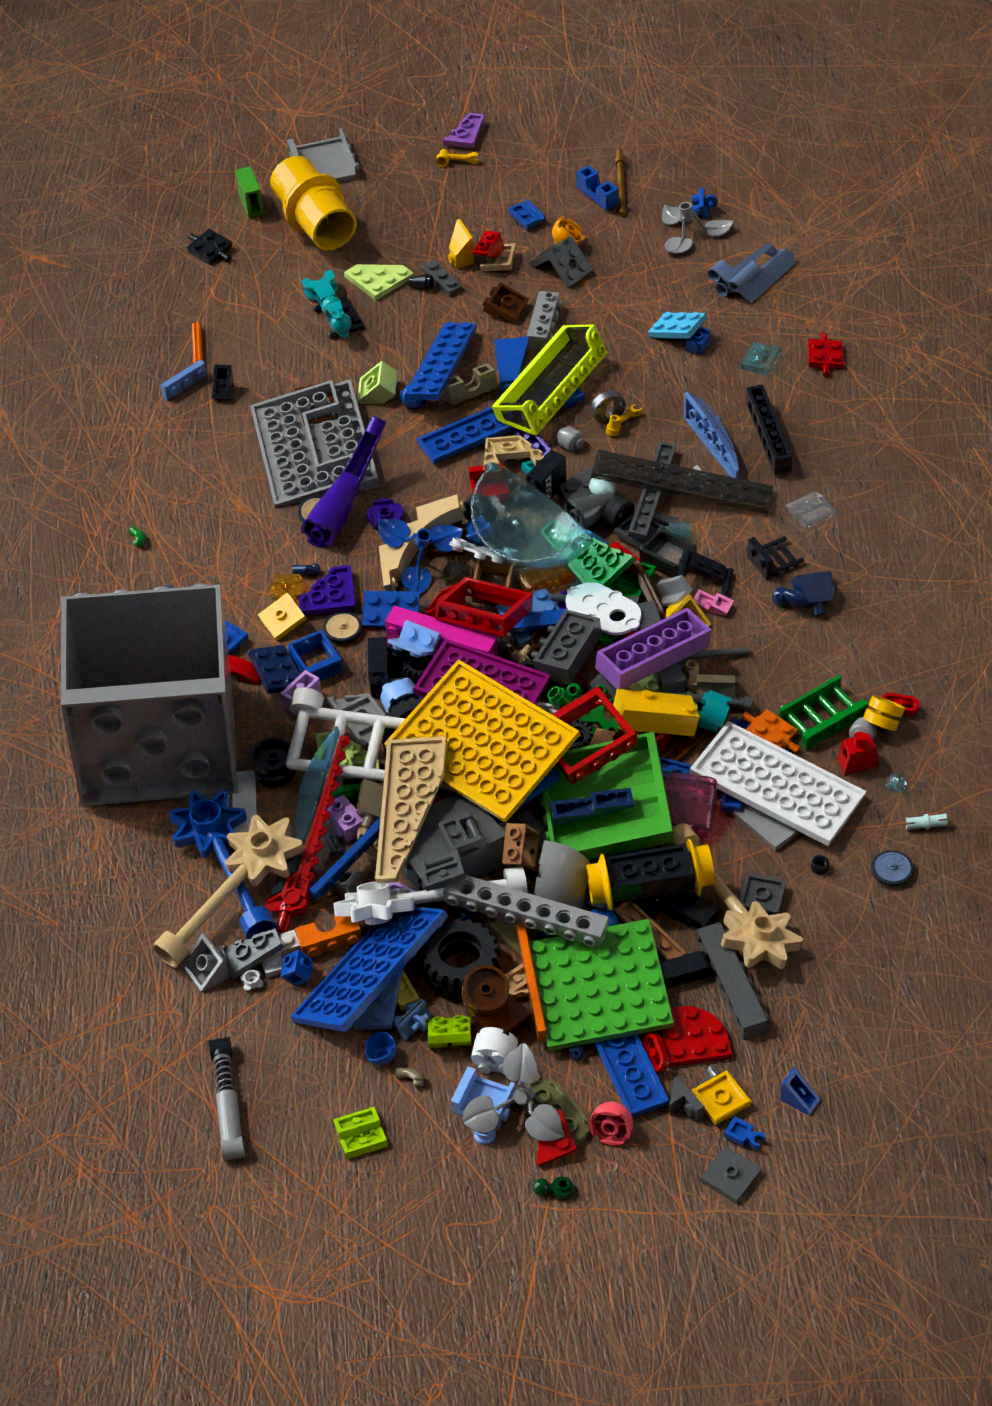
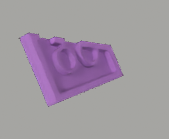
(467, 132)

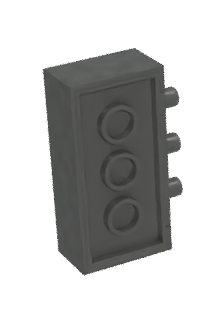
(567, 646)

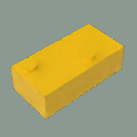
(657, 711)

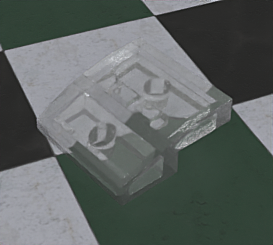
(811, 509)

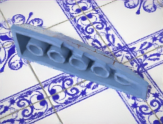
(711, 432)

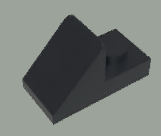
(222, 382)

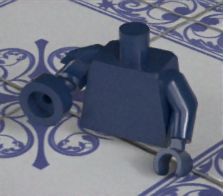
(809, 591)

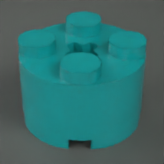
(713, 711)

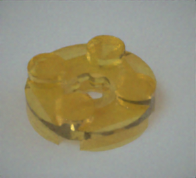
(282, 582)

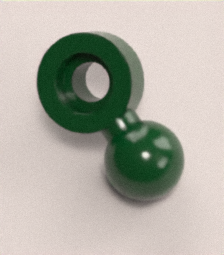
(542, 1187)

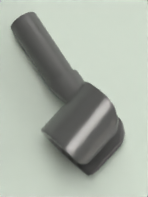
(712, 1071)

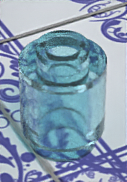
(680, 529)

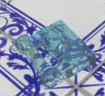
(756, 355)

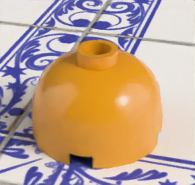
(565, 228)

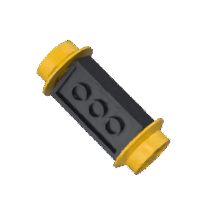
(650, 874)

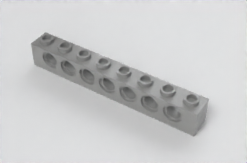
(536, 907)

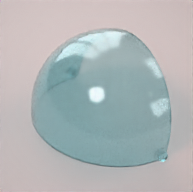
(524, 523)

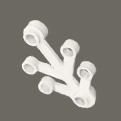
(480, 552)

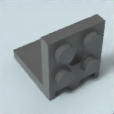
(560, 255)

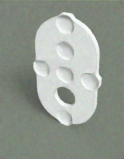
(601, 602)

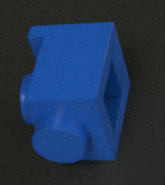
(698, 341)

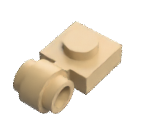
(691, 669)

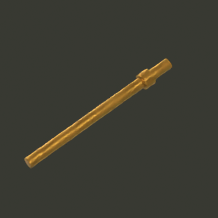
(620, 162)

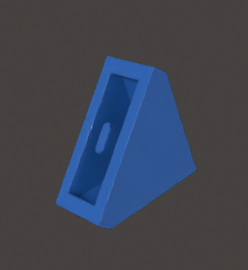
(798, 1093)

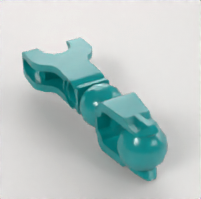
(324, 292)

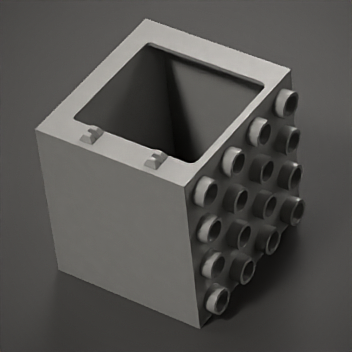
(148, 694)

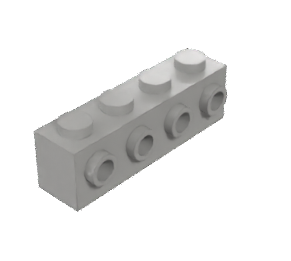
(544, 319)

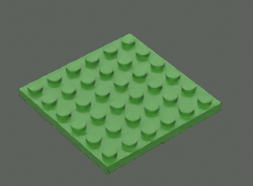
(601, 991)

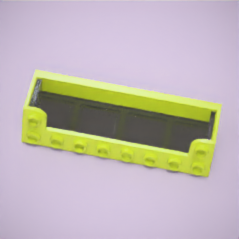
(550, 378)

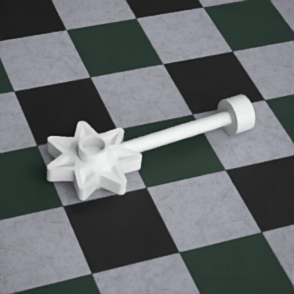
(377, 903)

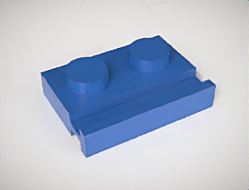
(526, 214)

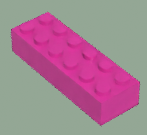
(460, 634)

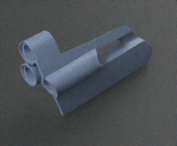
(748, 276)

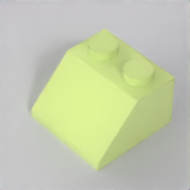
(377, 385)

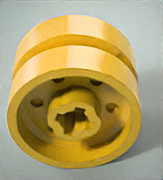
(884, 713)

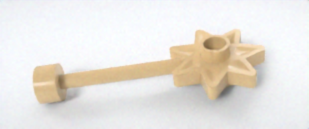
(256, 854)
(751, 931)

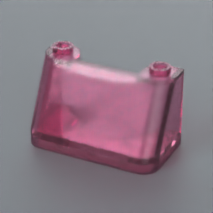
(692, 801)

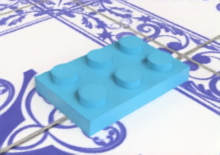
(677, 325)

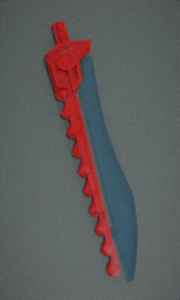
(292, 893)

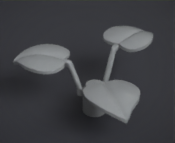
(683, 214)
(521, 1067)

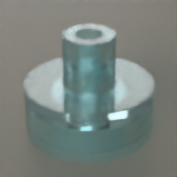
(897, 782)

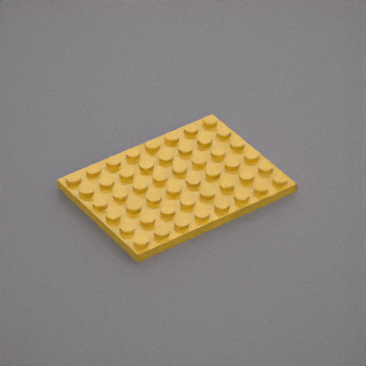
(494, 738)

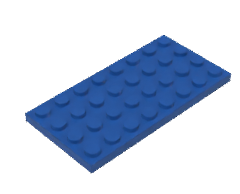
(368, 969)

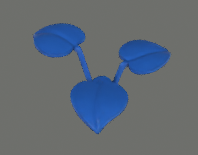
(396, 531)

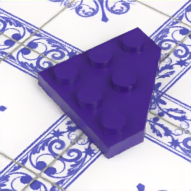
(330, 594)

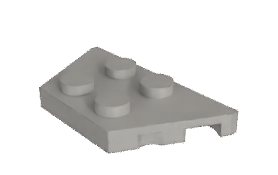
(358, 703)

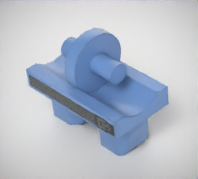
(414, 1019)

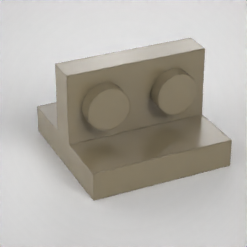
(719, 683)

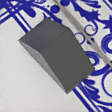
(346, 883)

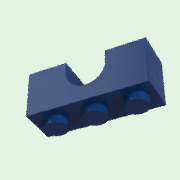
(603, 194)

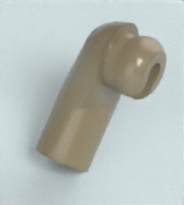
(411, 1073)

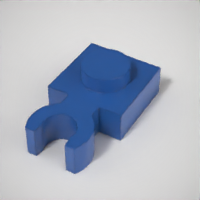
(742, 1132)

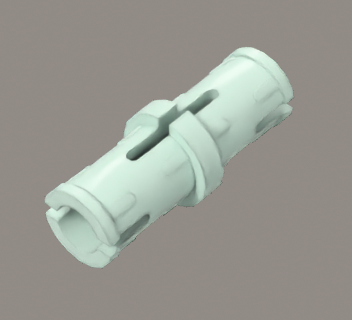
(926, 821)

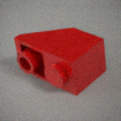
(489, 245)

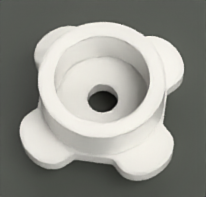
(251, 975)

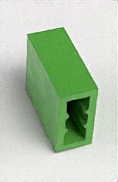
(249, 192)

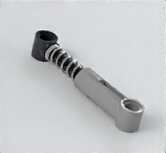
(227, 1101)

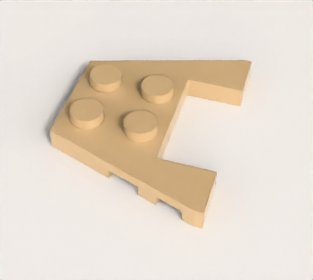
(509, 447)

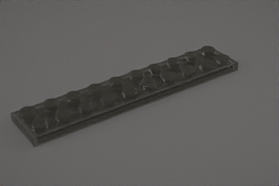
(682, 481)

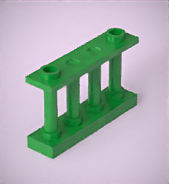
(824, 728)

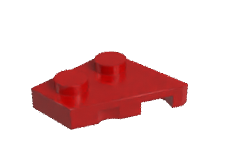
(553, 1150)

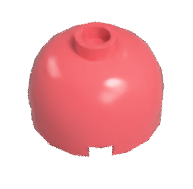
(611, 1123)

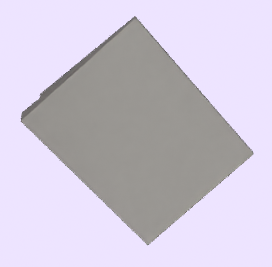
(309, 457)

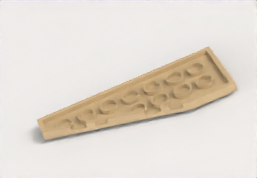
(410, 784)

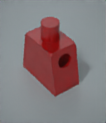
(857, 753)

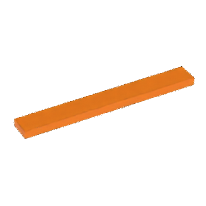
(531, 983)

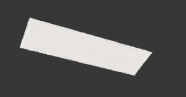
(245, 798)

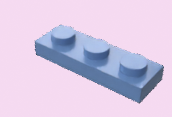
(183, 380)

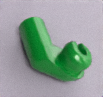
(139, 535)

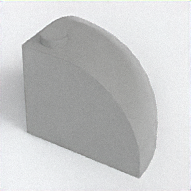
(563, 875)

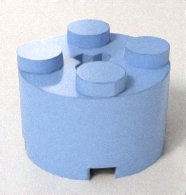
(396, 692)

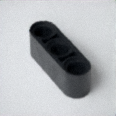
(685, 969)

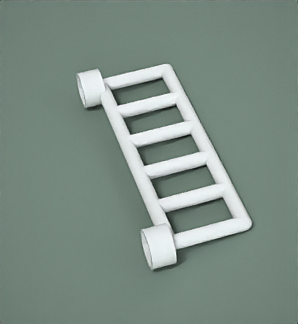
(308, 705)

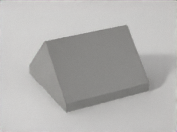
(205, 964)

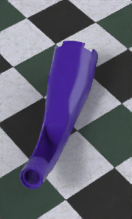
(333, 509)

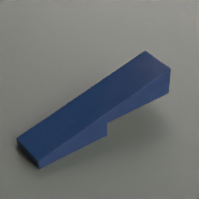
(597, 804)

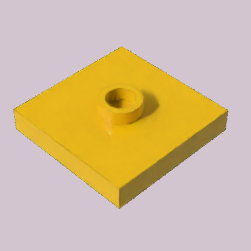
(282, 616)
(721, 1097)

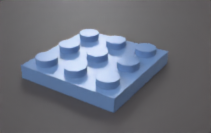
(541, 602)

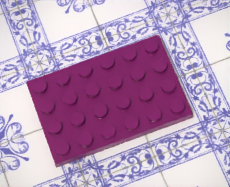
(514, 676)

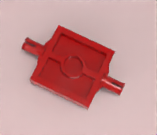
(825, 354)

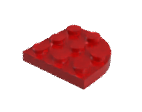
(695, 1037)

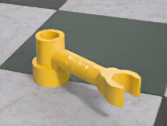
(444, 157)
(615, 421)

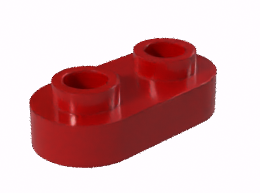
(909, 702)
(656, 1052)

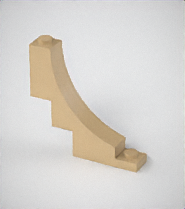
(429, 515)

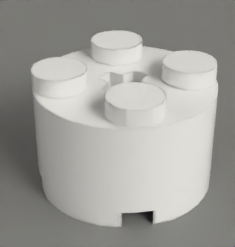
(491, 1048)

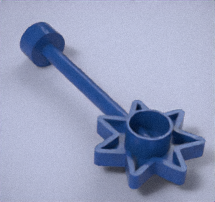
(207, 825)

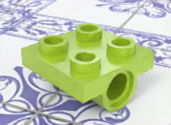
(448, 1030)

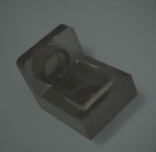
(456, 571)

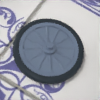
(892, 868)

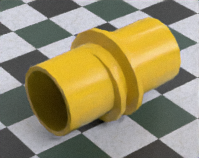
(313, 203)

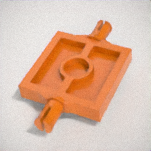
(772, 729)

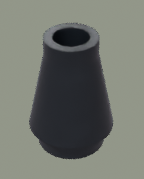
(422, 281)

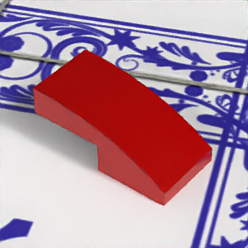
(244, 670)

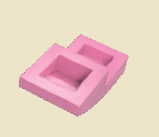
(713, 604)

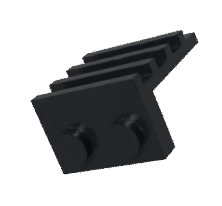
(762, 560)

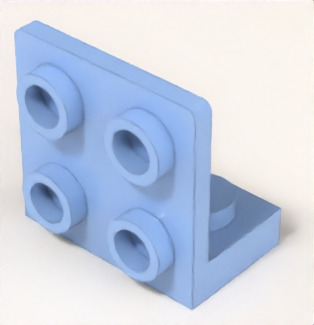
(416, 639)

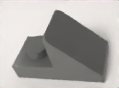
(684, 1098)

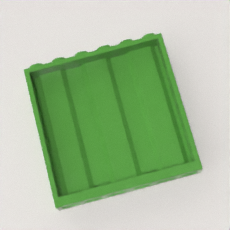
(623, 830)

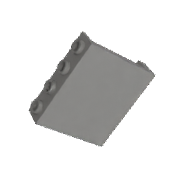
(329, 156)

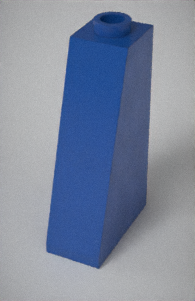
(510, 359)

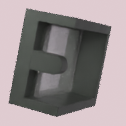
(665, 551)

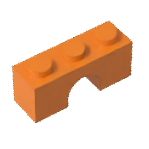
(316, 942)

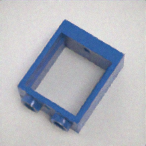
(323, 669)

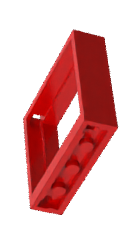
(450, 611)
(606, 754)

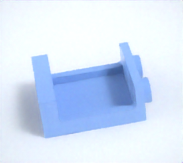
(474, 1086)

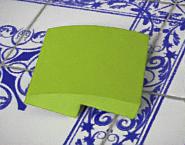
(360, 1133)

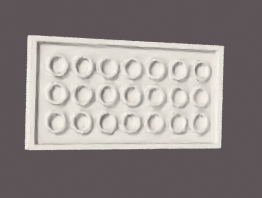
(779, 783)

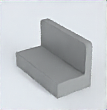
(674, 590)

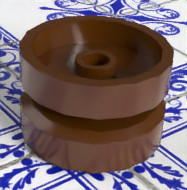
(480, 1002)

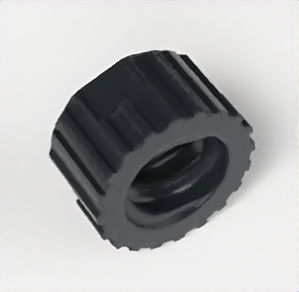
(820, 859)

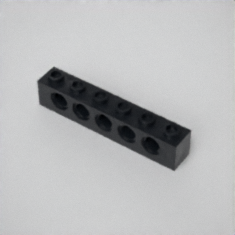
(768, 429)

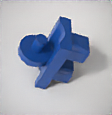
(703, 203)

